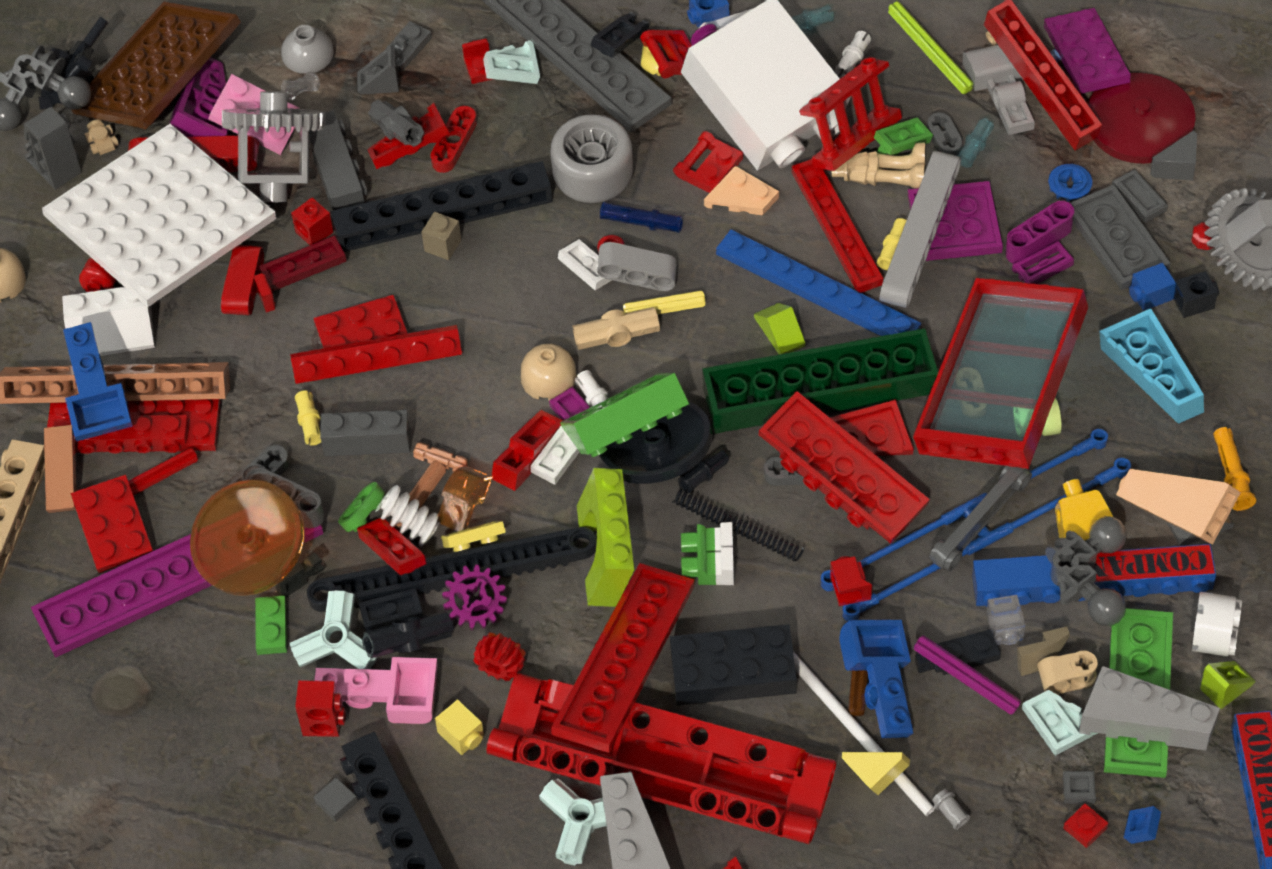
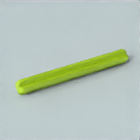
(930, 47)

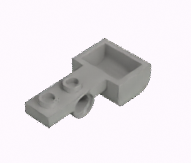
(993, 70)

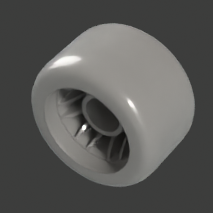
(591, 158)

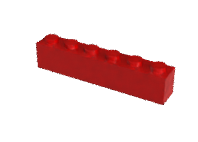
(1042, 74)

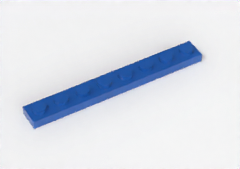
(814, 286)

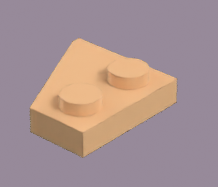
(742, 193)

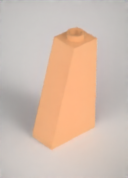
(1185, 502)

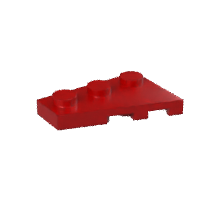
(387, 151)

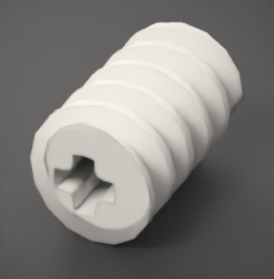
(408, 515)

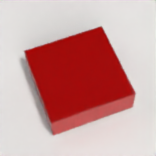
(264, 292)

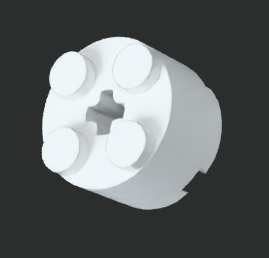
(1215, 624)

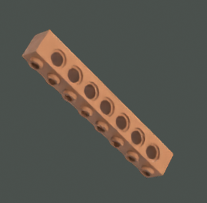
(139, 382)

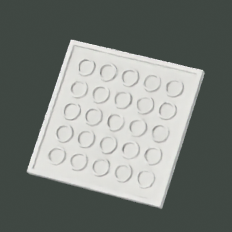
(159, 214)

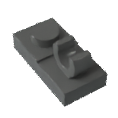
(409, 43)

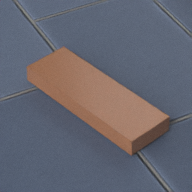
(59, 468)

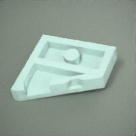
(513, 64)
(1055, 721)

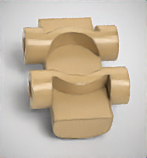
(100, 136)

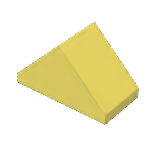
(877, 768)

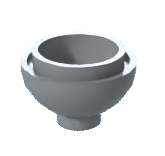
(307, 50)

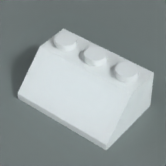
(117, 318)

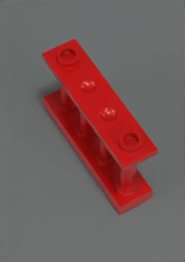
(862, 133)

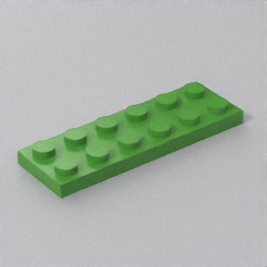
(1142, 650)

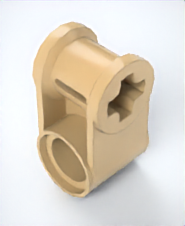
(1066, 672)

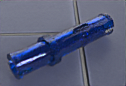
(651, 219)

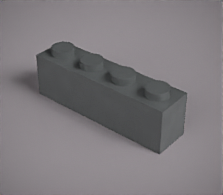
(335, 165)

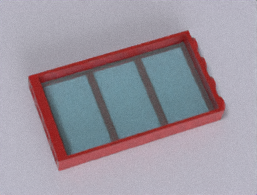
(1001, 372)

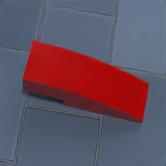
(514, 463)

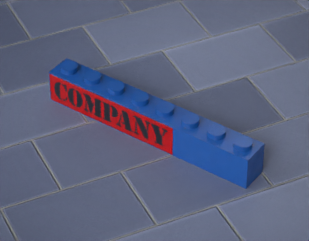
(1126, 571)
(1254, 755)

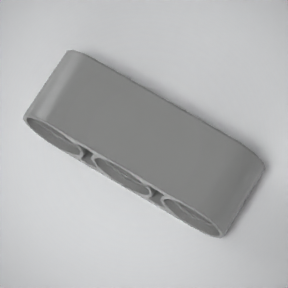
(637, 266)

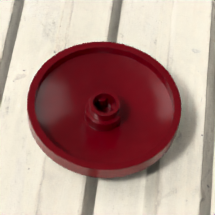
(1141, 117)

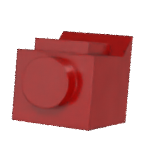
(849, 581)

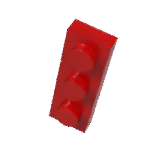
(391, 546)

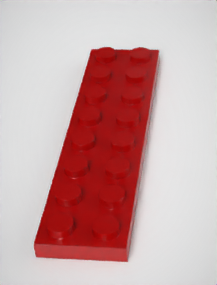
(623, 658)

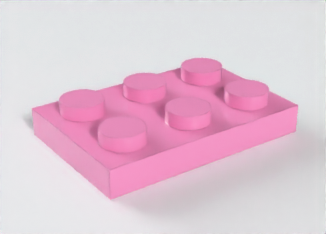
(243, 94)

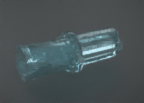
(808, 20)
(975, 142)

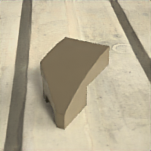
(1031, 654)

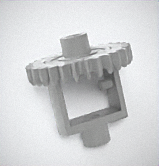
(274, 113)
(1243, 236)

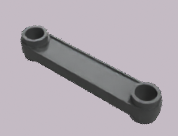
(949, 552)

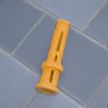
(1233, 470)

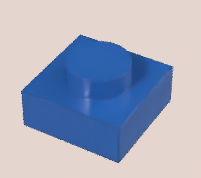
(1142, 825)

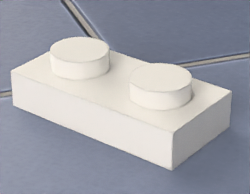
(583, 263)
(555, 457)

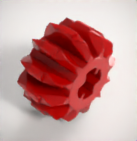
(499, 656)

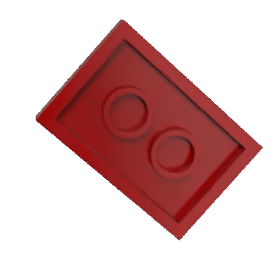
(360, 323)
(111, 523)

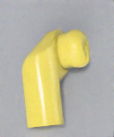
(648, 62)

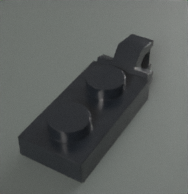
(972, 649)

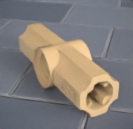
(616, 328)

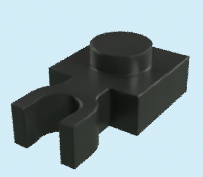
(298, 575)

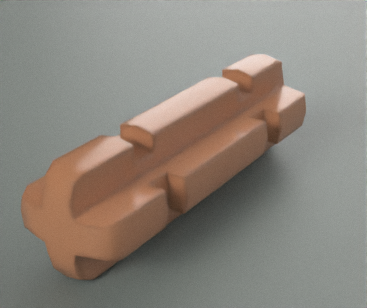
(423, 452)

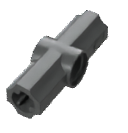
(396, 123)

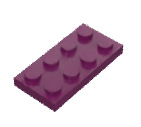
(1086, 50)

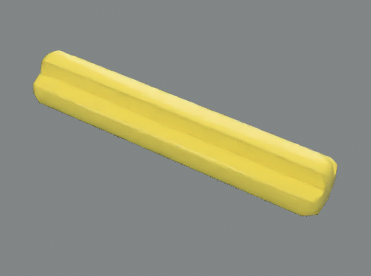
(669, 303)

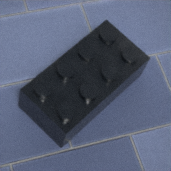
(733, 664)

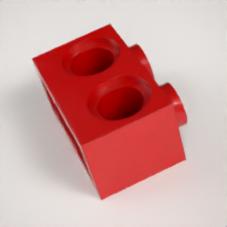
(319, 708)

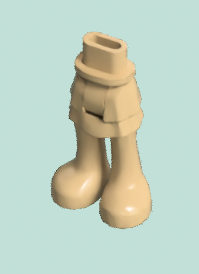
(866, 168)

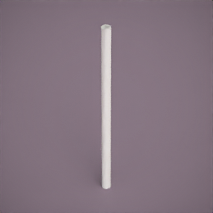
(858, 732)

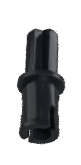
(703, 471)

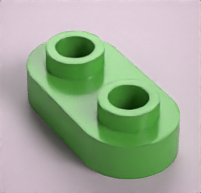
(361, 507)

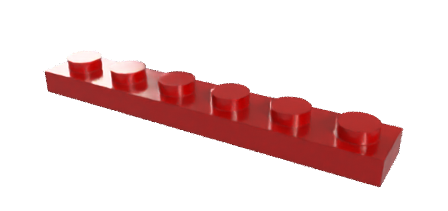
(837, 226)
(376, 354)

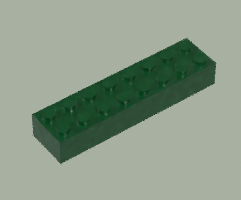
(828, 376)

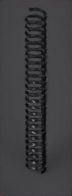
(679, 493)

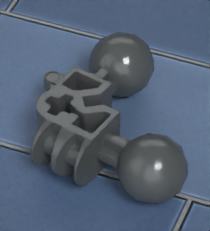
(72, 92)
(1074, 571)

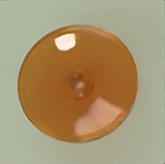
(247, 537)

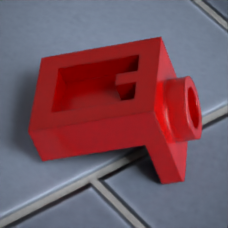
(473, 58)

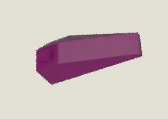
(198, 100)

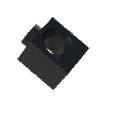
(1195, 294)

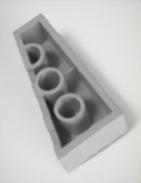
(1147, 712)
(628, 825)

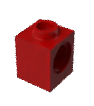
(312, 222)

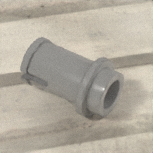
(950, 808)

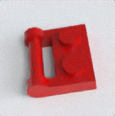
(675, 45)
(714, 168)

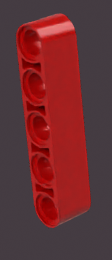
(221, 149)

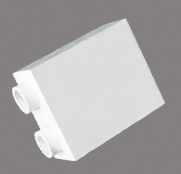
(758, 79)

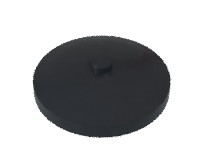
(663, 450)

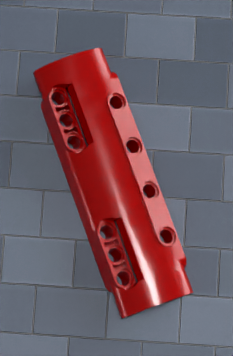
(670, 764)

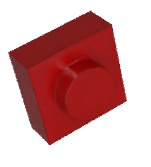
(1085, 825)

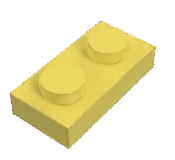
(485, 533)

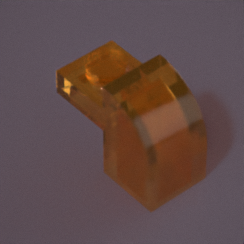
(461, 493)

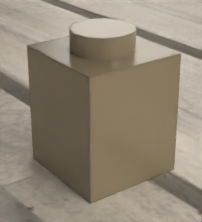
(441, 236)

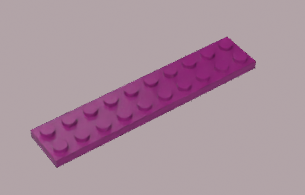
(123, 595)

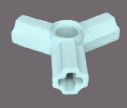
(337, 618)
(575, 832)

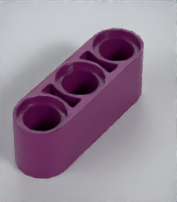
(1040, 231)

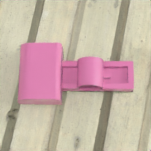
(405, 688)

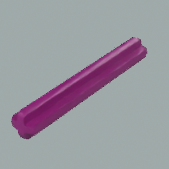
(967, 674)

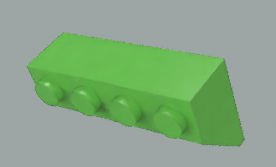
(625, 413)

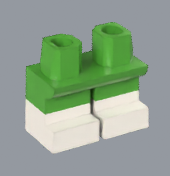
(714, 555)

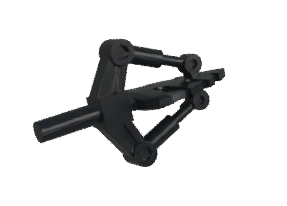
(76, 62)

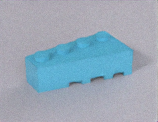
(1154, 364)

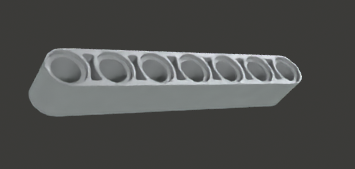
(920, 229)

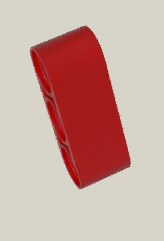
(239, 286)

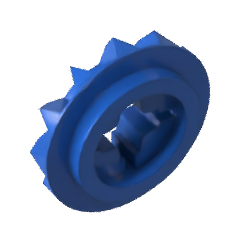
(1060, 176)

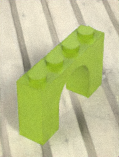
(605, 511)

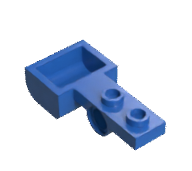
(97, 407)
(883, 652)

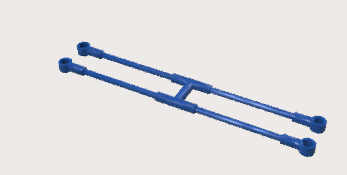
(985, 536)

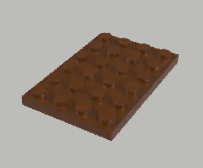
(157, 64)

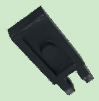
(619, 35)

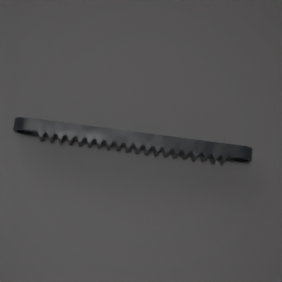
(501, 558)

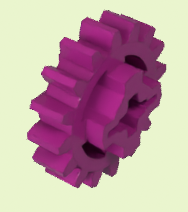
(462, 590)

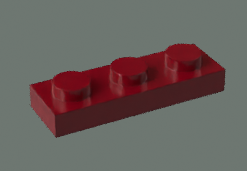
(303, 263)

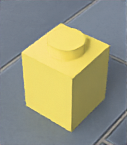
(460, 727)

